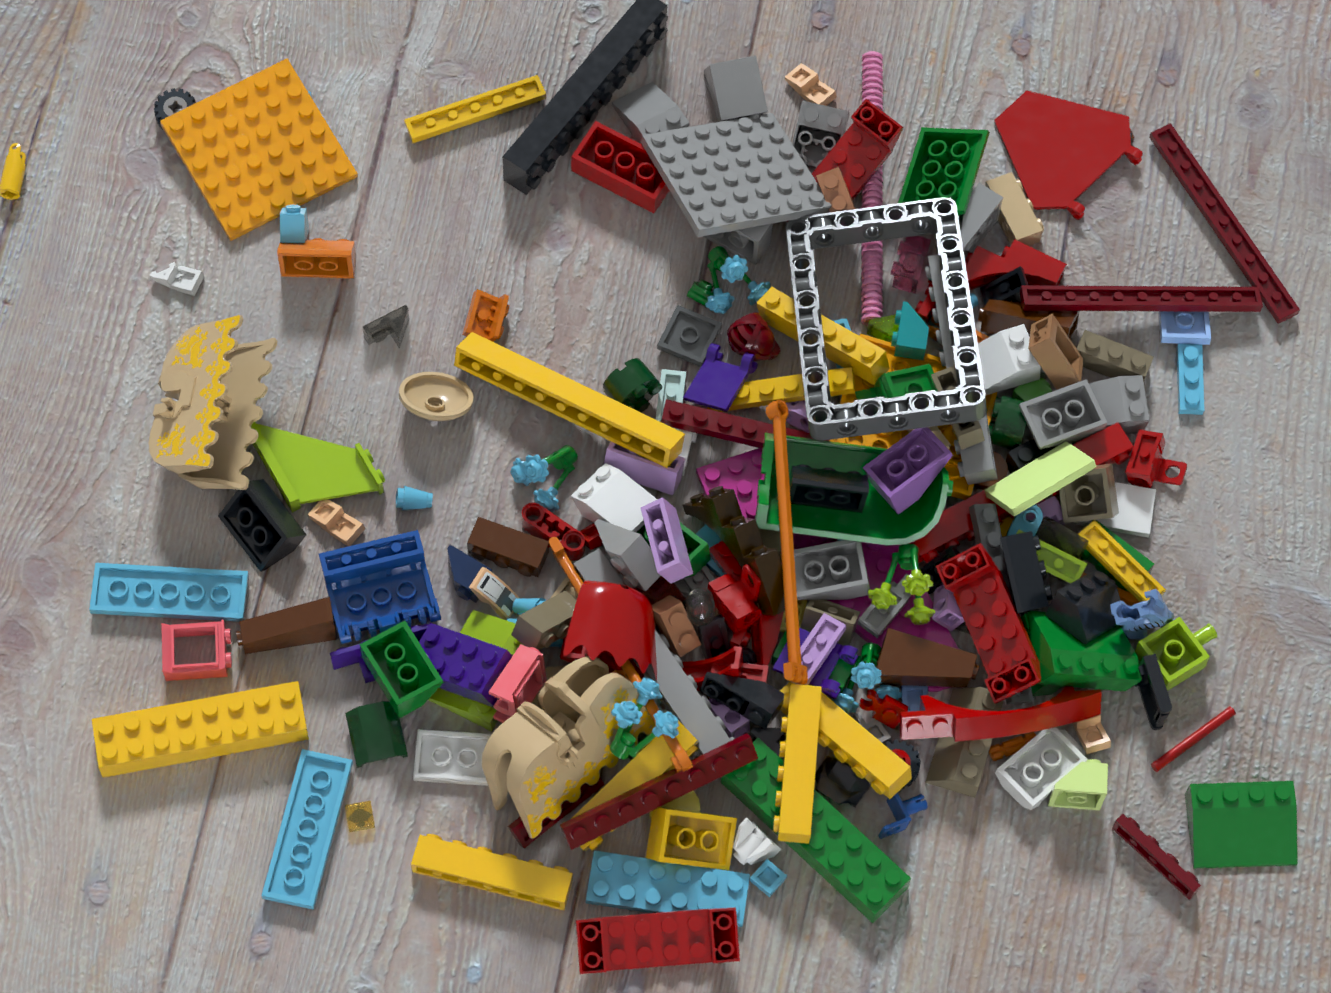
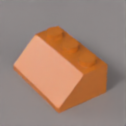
(317, 258)

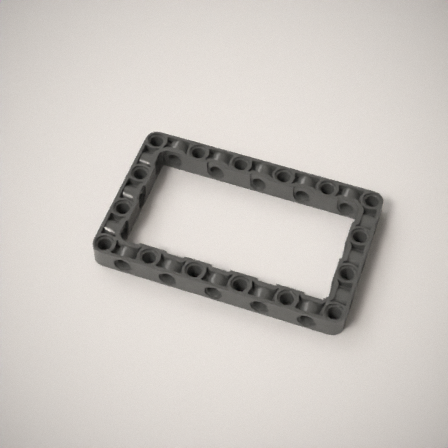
(915, 409)

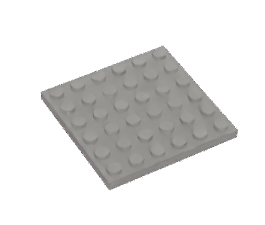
(735, 174)

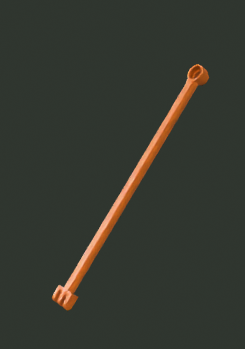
(793, 669)
(680, 759)

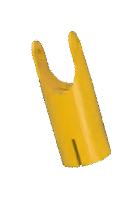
(13, 173)

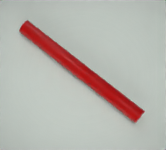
(1193, 739)

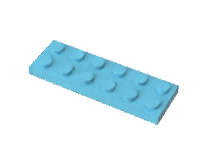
(169, 592)
(307, 829)
(663, 887)

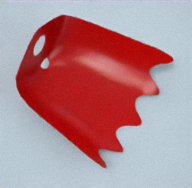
(614, 621)

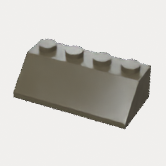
(961, 763)

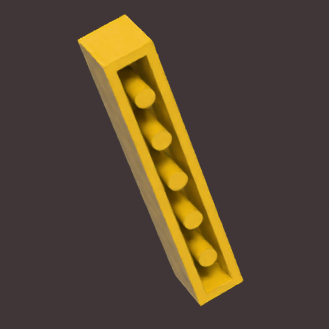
(840, 343)
(859, 748)
(799, 763)
(647, 765)
(492, 871)

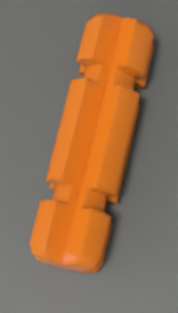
(1010, 746)

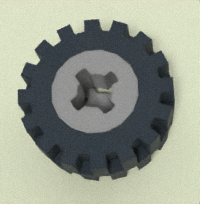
(167, 103)

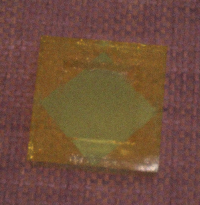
(359, 816)

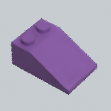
(908, 468)

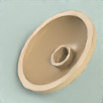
(435, 396)

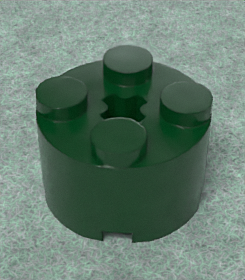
(632, 385)
(1008, 424)

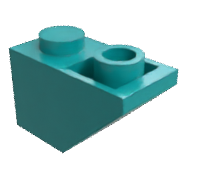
(911, 335)

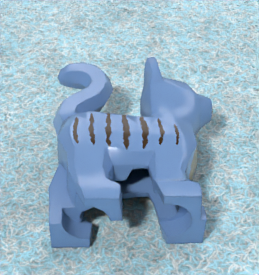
(1142, 616)

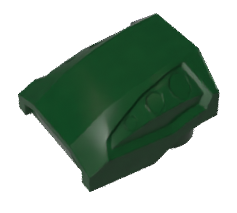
(375, 733)

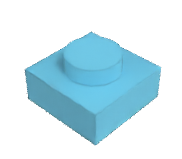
(768, 878)

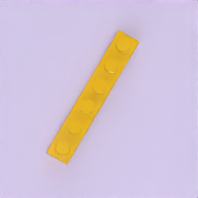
(475, 109)
(788, 389)

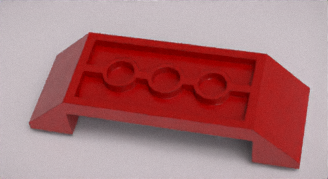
(862, 147)
(992, 622)
(657, 940)

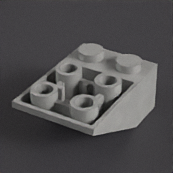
(818, 132)

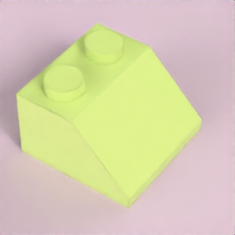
(1082, 787)

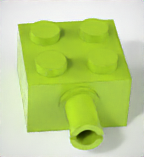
(1177, 650)

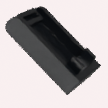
(1153, 692)

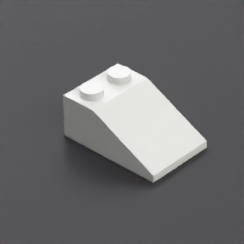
(1007, 360)
(612, 498)

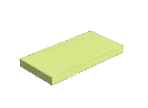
(1040, 478)

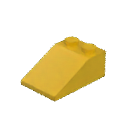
(691, 838)

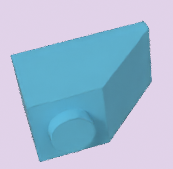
(293, 224)

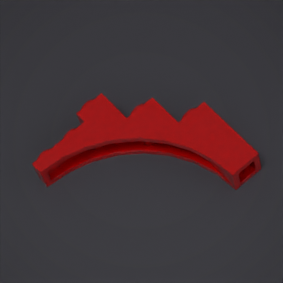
(987, 266)

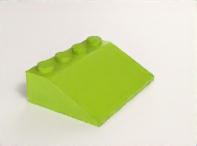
(490, 630)

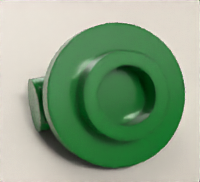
(700, 291)

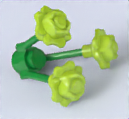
(915, 584)

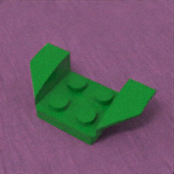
(900, 383)

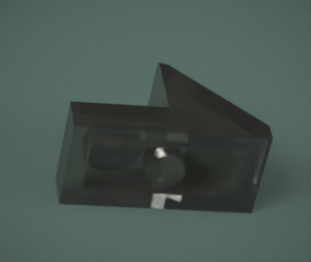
(389, 324)

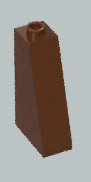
(1003, 315)
(288, 627)
(922, 662)

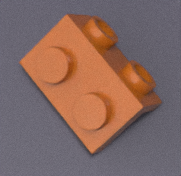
(486, 315)

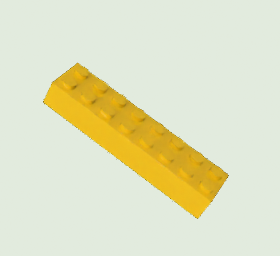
(199, 729)

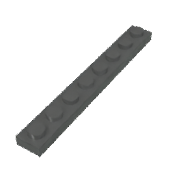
(988, 533)

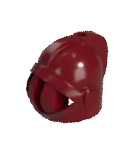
(753, 338)

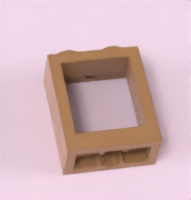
(1055, 352)

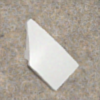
(179, 278)

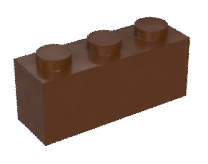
(508, 547)

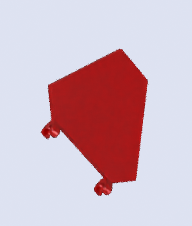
(1062, 147)

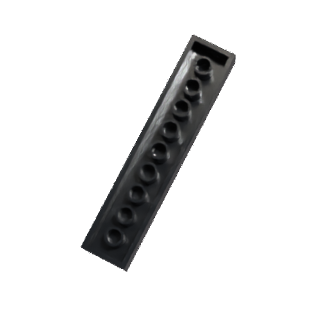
(584, 94)

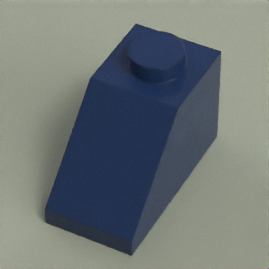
(463, 572)

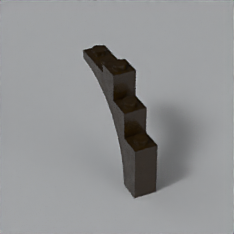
(742, 537)

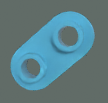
(1020, 521)

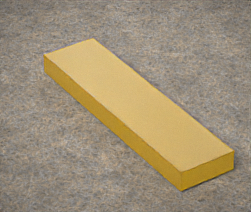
(1119, 562)

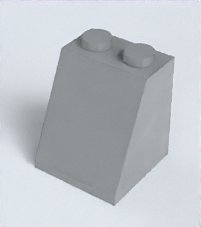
(736, 89)

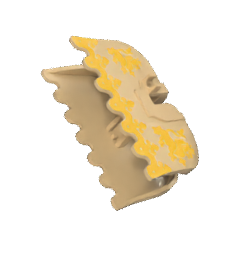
(216, 385)
(557, 749)

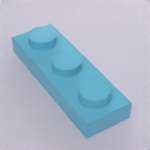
(1190, 379)

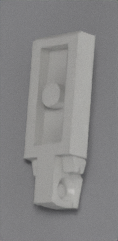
(877, 620)

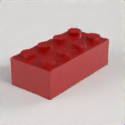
(619, 167)

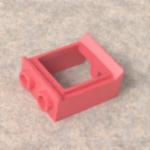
(200, 670)
(518, 682)

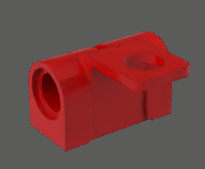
(1147, 462)
(737, 599)

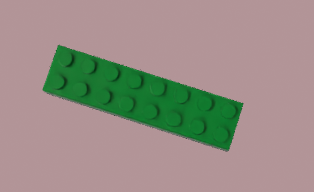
(835, 845)

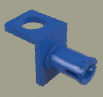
(901, 812)

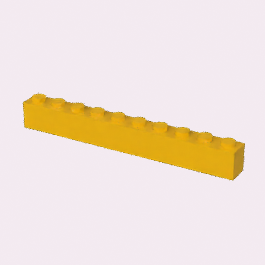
(569, 399)

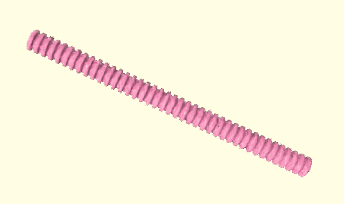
(871, 197)

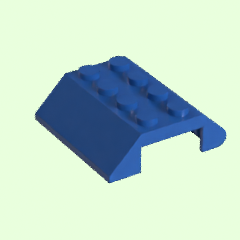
(378, 585)

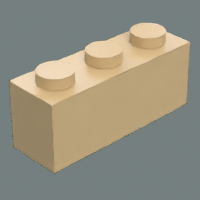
(1016, 211)

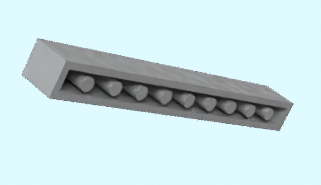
(977, 460)
(674, 685)

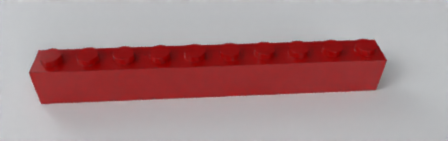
(955, 523)

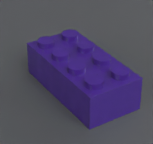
(464, 662)

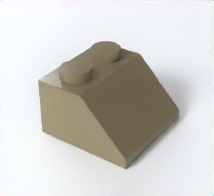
(1090, 496)

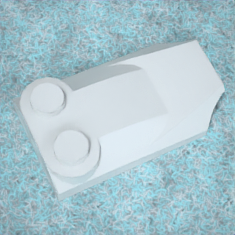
(1039, 766)

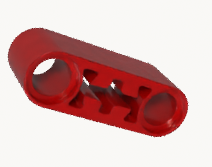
(541, 530)

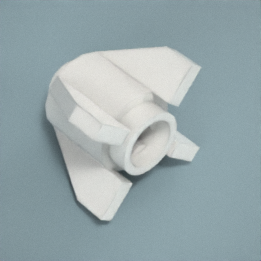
(753, 844)

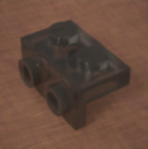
(1061, 537)

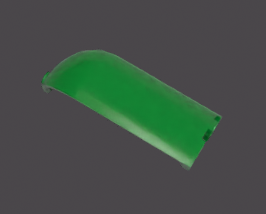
(878, 519)

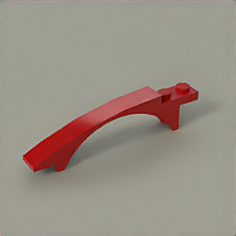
(728, 664)
(963, 724)

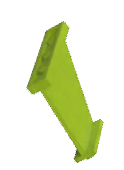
(313, 468)

